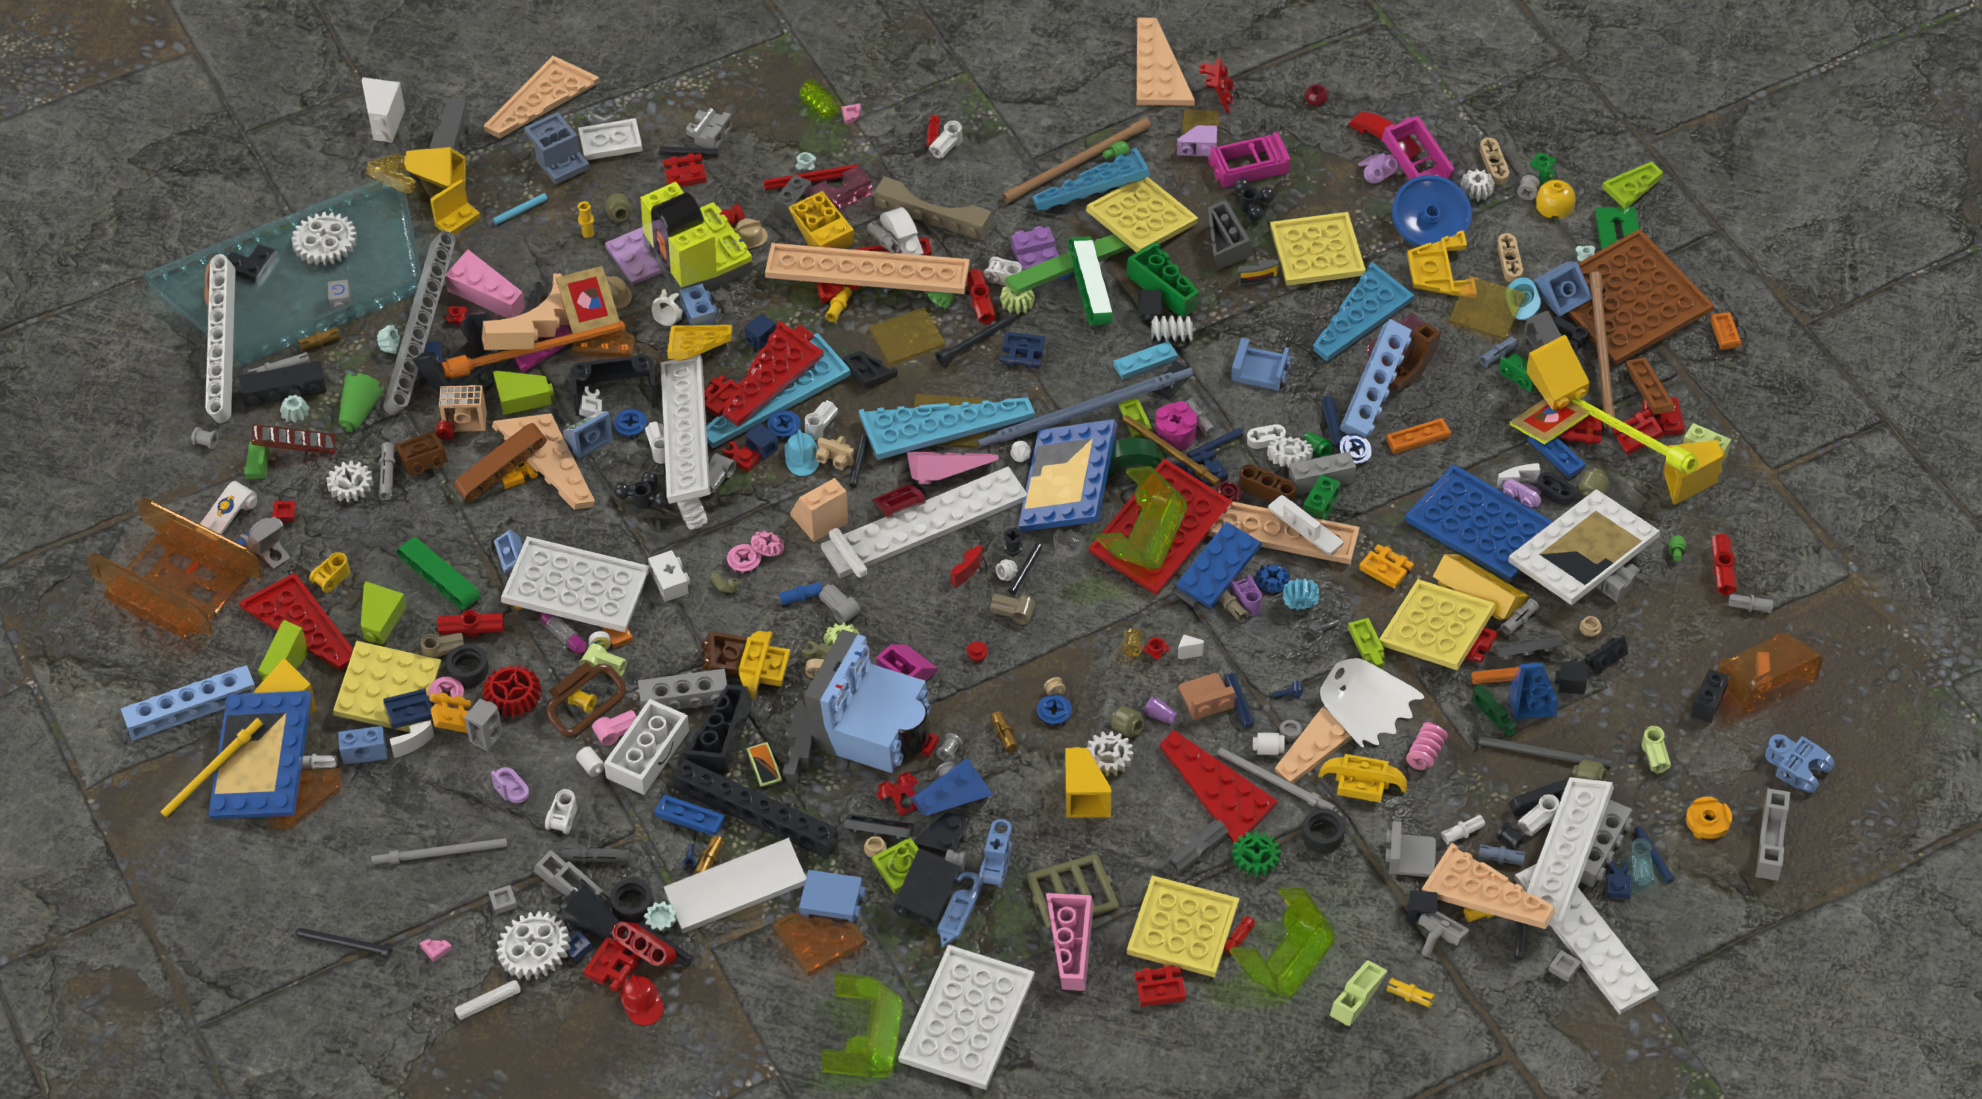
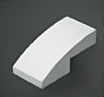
(1523, 473)
(418, 736)

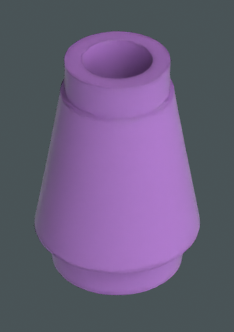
(1159, 710)

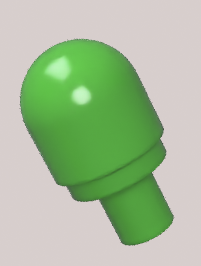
(1116, 149)
(1677, 547)

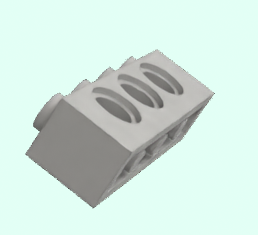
(684, 689)
(1620, 819)

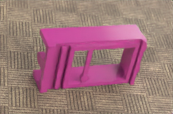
(1415, 126)
(1274, 147)

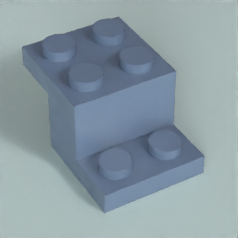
(556, 148)

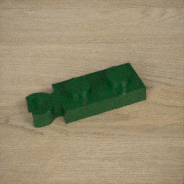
(1493, 710)

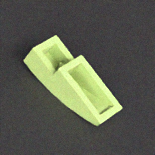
(1357, 993)

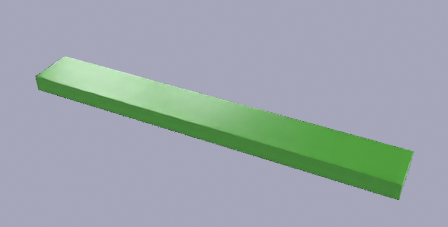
(1060, 265)

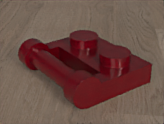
(899, 500)

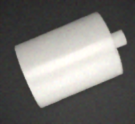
(590, 761)

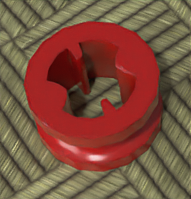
(445, 430)

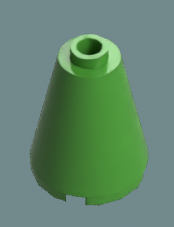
(358, 399)

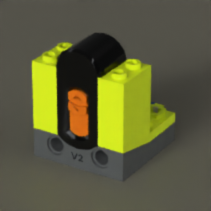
(691, 241)

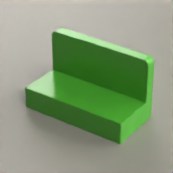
(257, 462)

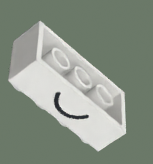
(646, 746)

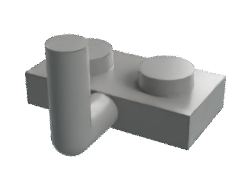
(1441, 926)

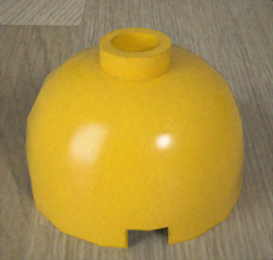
(1555, 199)

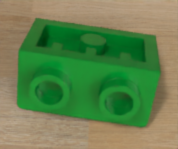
(1515, 369)

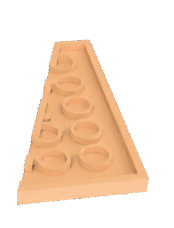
(1157, 69)
(545, 90)
(553, 459)
(1482, 888)

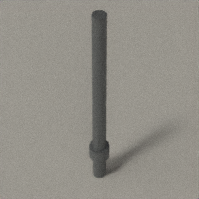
(1539, 751)

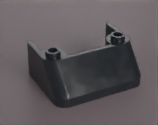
(612, 370)

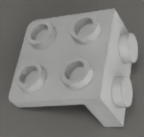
(1410, 853)

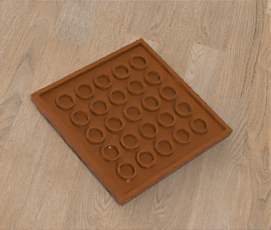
(1641, 295)

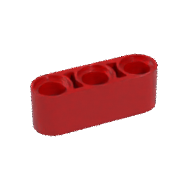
(635, 940)

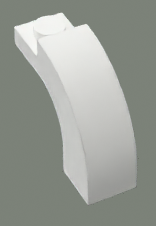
(903, 229)

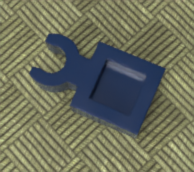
(1618, 883)

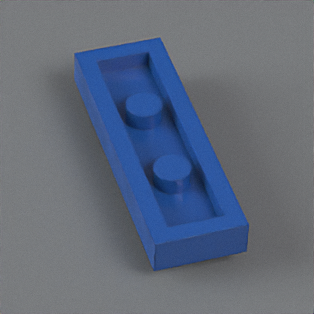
(1560, 456)
(689, 815)

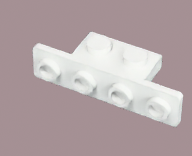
(1305, 525)

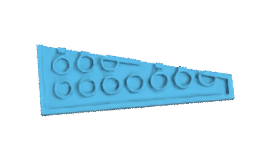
(915, 428)

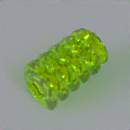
(819, 99)

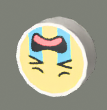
(600, 638)

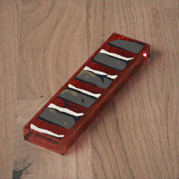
(293, 439)

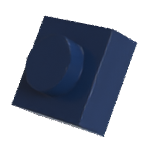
(578, 946)

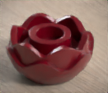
(1316, 95)
(1229, 490)

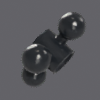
(1249, 198)
(642, 492)

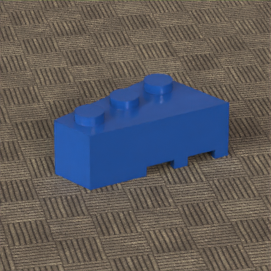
(951, 789)

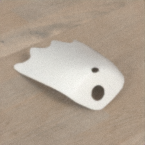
(1370, 699)

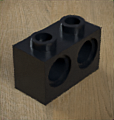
(1710, 696)

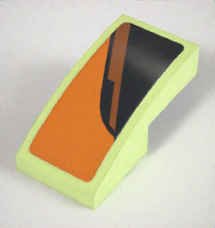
(764, 765)

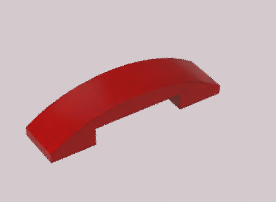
(1376, 125)

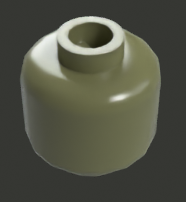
(618, 207)
(1593, 480)
(1127, 722)
(1590, 770)

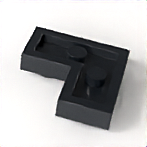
(254, 265)

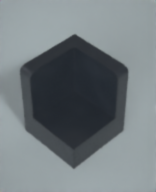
(1421, 903)

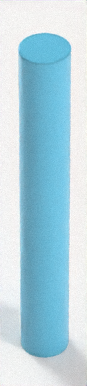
(520, 209)

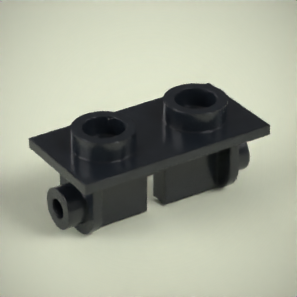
(1609, 654)

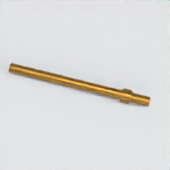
(1200, 470)

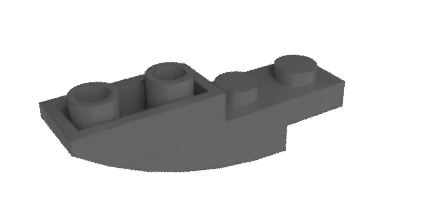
(799, 744)

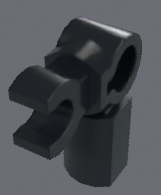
(1578, 335)

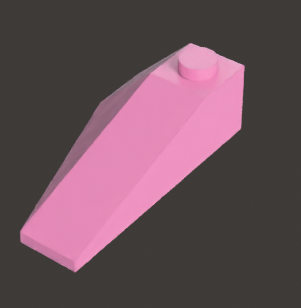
(934, 466)

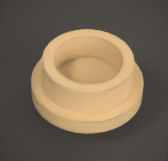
(1590, 626)
(874, 846)

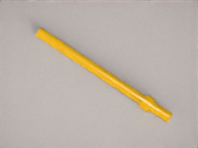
(244, 736)

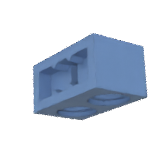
(698, 306)

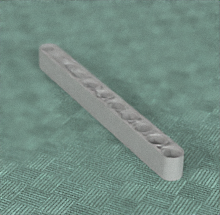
(419, 322)

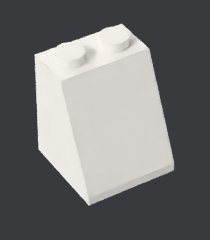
(384, 107)

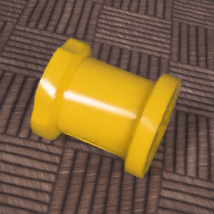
(583, 700)

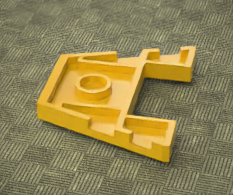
(1431, 265)

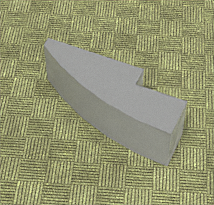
(562, 875)

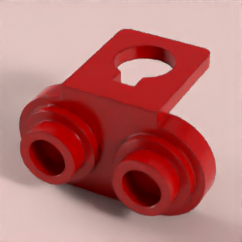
(903, 785)

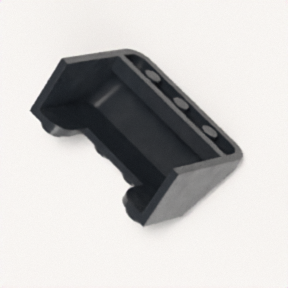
(480, 376)

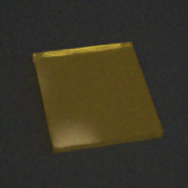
(1487, 307)
(907, 336)

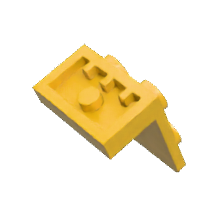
(452, 210)

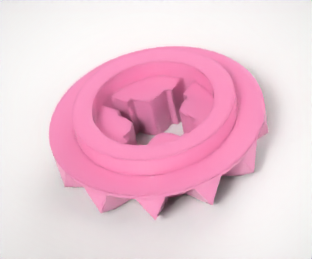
(773, 549)
(743, 551)
(447, 684)

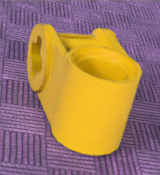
(331, 572)

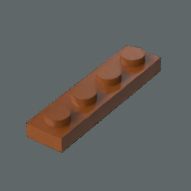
(1649, 386)

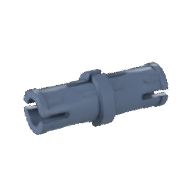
(1489, 357)
(1501, 855)

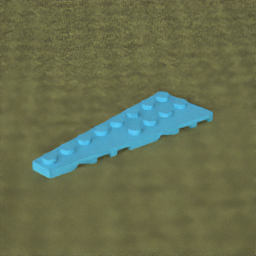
(820, 376)

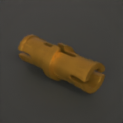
(319, 339)
(1004, 732)
(709, 856)

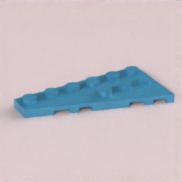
(1095, 180)
(1364, 309)

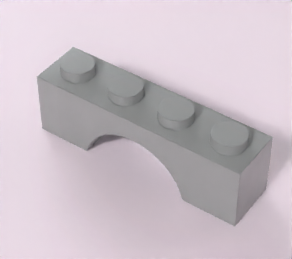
(1772, 834)

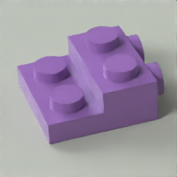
(1033, 246)

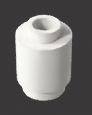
(1268, 743)

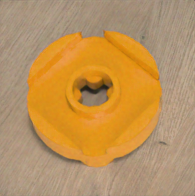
(1708, 829)

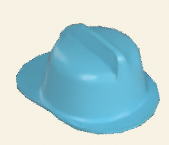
(1531, 302)
(801, 454)

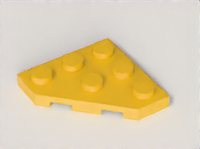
(696, 339)

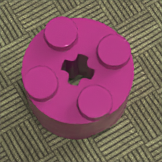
(1176, 425)

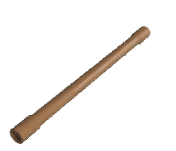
(1018, 191)
(1604, 370)

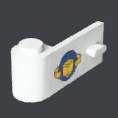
(228, 505)

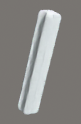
(848, 552)
(487, 999)

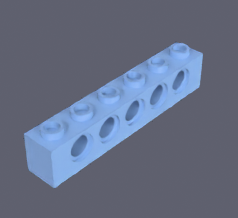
(1390, 333)
(186, 703)

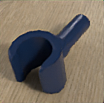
(1296, 690)
(690, 858)

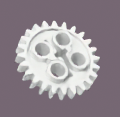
(324, 238)
(533, 945)

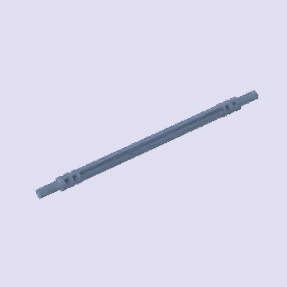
(1085, 407)

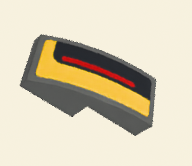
(1263, 272)

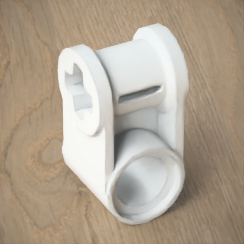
(1000, 270)
(562, 815)

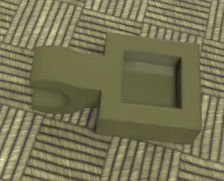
(819, 651)

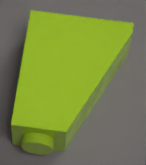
(522, 391)
(380, 612)
(287, 644)

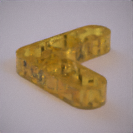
(386, 171)

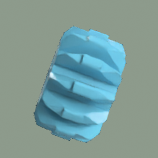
(1301, 594)

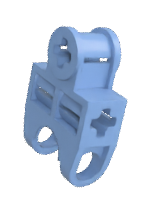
(1798, 761)
(997, 855)

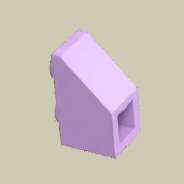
(1197, 141)

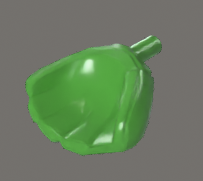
(942, 299)

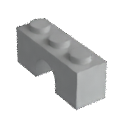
(1336, 466)

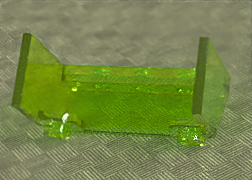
(1156, 525)
(1297, 953)
(877, 1051)

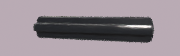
(681, 955)

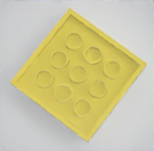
(1142, 214)
(1317, 248)
(1437, 624)
(381, 674)
(1183, 926)

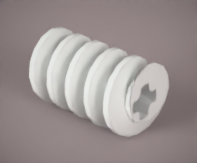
(1171, 328)

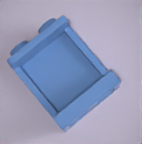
(1260, 366)
(832, 896)

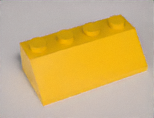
(1475, 581)

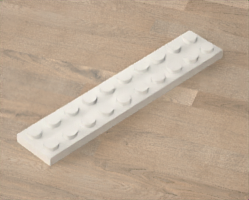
(685, 429)
(929, 521)

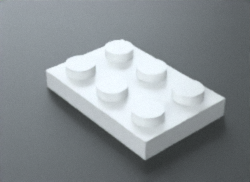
(610, 139)

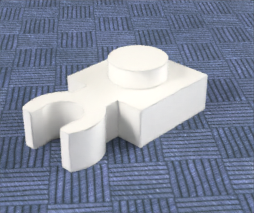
(590, 403)

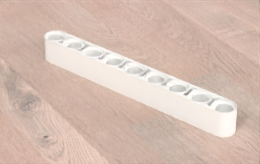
(220, 339)

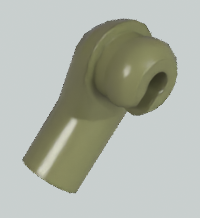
(724, 586)

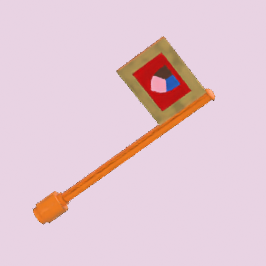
(588, 310)

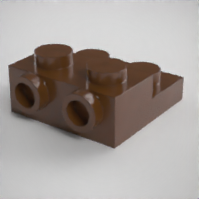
(421, 453)
(723, 652)

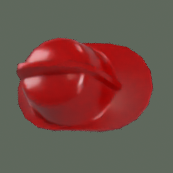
(641, 1001)

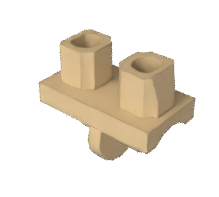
(836, 450)

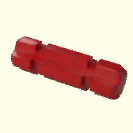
(933, 129)
(1239, 934)

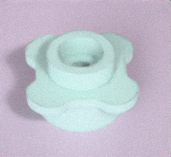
(805, 161)
(1584, 252)

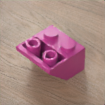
(906, 661)

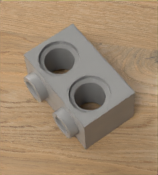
(483, 724)

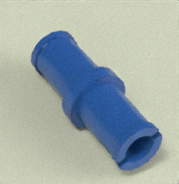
(800, 593)

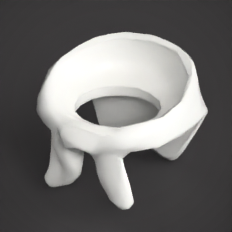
(669, 315)

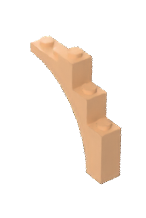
(524, 329)

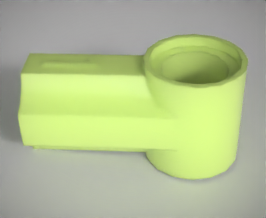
(598, 655)
(1656, 750)

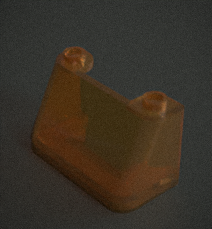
(1768, 667)

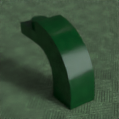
(1134, 452)

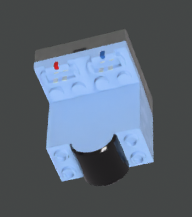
(865, 708)

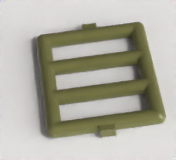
(1074, 866)

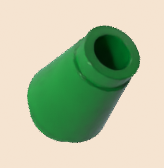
(1321, 446)

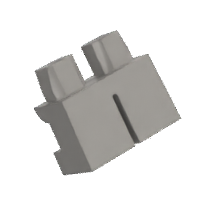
(710, 129)
(1619, 582)

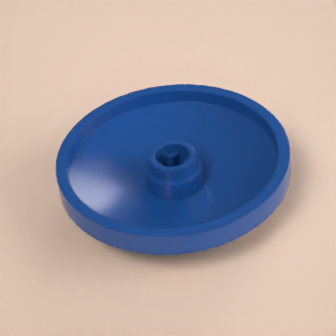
(1430, 210)

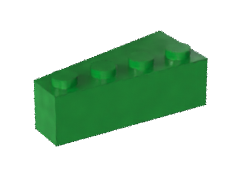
(1154, 271)

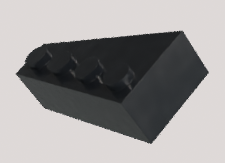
(721, 731)

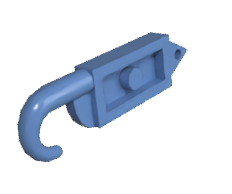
(958, 910)

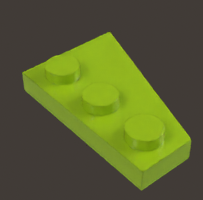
(1632, 184)

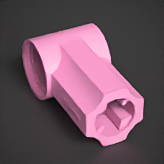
(610, 729)

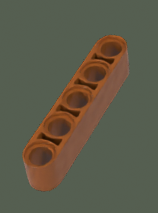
(500, 462)

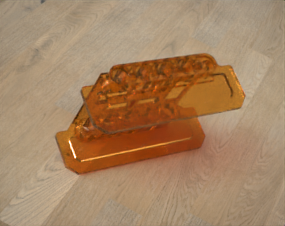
(164, 597)

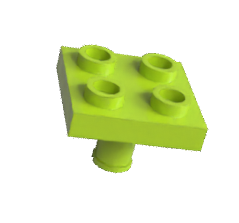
(895, 863)

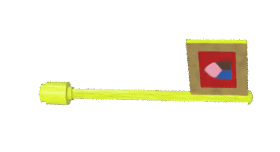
(1546, 424)

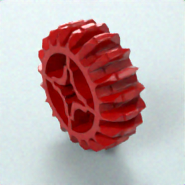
(509, 685)

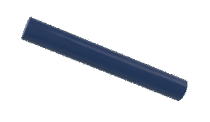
(1217, 442)
(1657, 859)

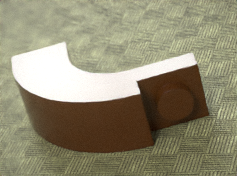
(1417, 357)

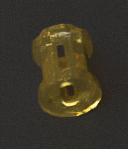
(1132, 642)

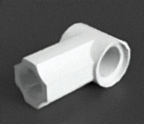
(947, 140)
(819, 420)
(655, 436)
(1539, 815)

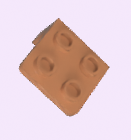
(1207, 696)

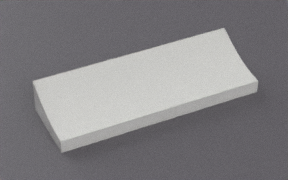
(735, 885)

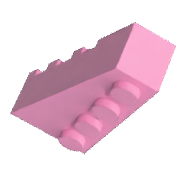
(484, 286)
(1071, 930)

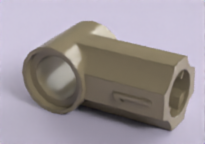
(1019, 609)
(436, 646)

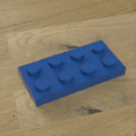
(1218, 565)

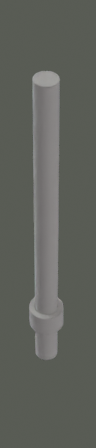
(1312, 798)
(395, 857)

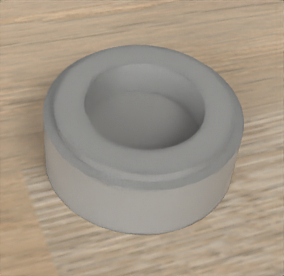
(1291, 730)

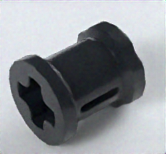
(1013, 541)
(1510, 836)

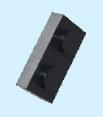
(1169, 391)

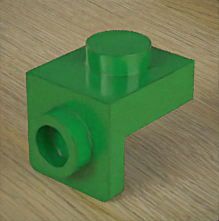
(1545, 165)

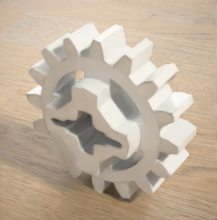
(1289, 451)
(349, 481)
(1109, 752)

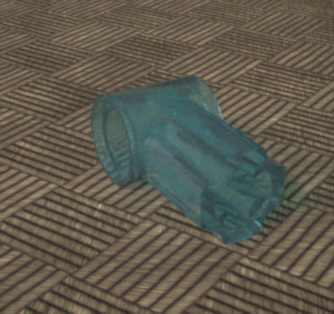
(1641, 863)

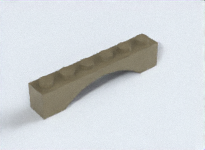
(964, 220)

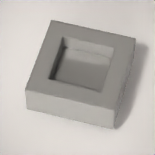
(502, 899)
(1564, 966)

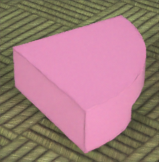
(851, 113)
(435, 949)

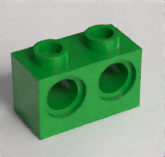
(1322, 498)

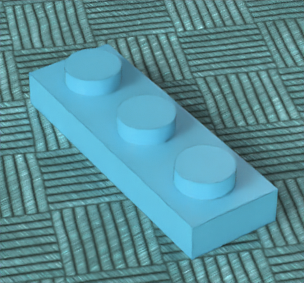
(1145, 360)

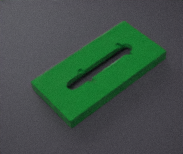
(1605, 225)

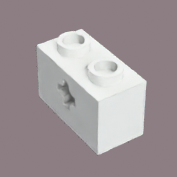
(668, 575)

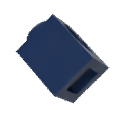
(759, 330)
(762, 441)

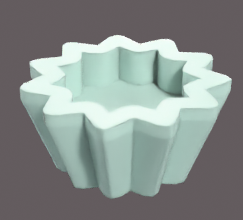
(389, 339)
(294, 409)
(660, 917)

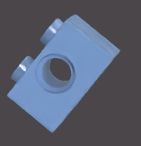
(362, 745)

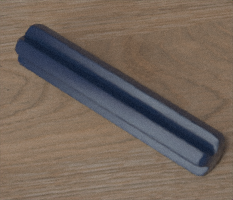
(1332, 421)
(1240, 702)

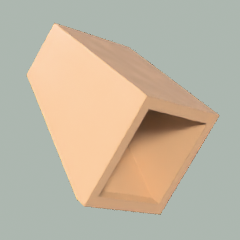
(822, 510)

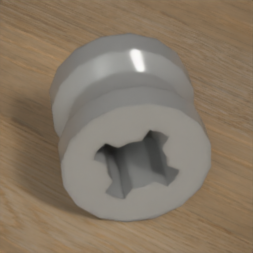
(1528, 187)
(957, 858)

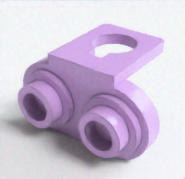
(1379, 167)
(1523, 493)
(510, 785)

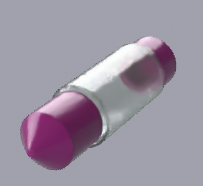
(564, 632)

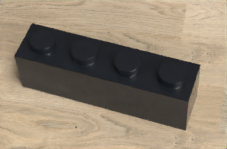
(281, 383)

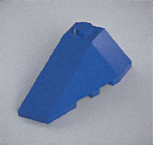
(1532, 693)

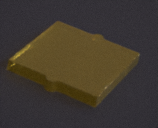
(1198, 117)

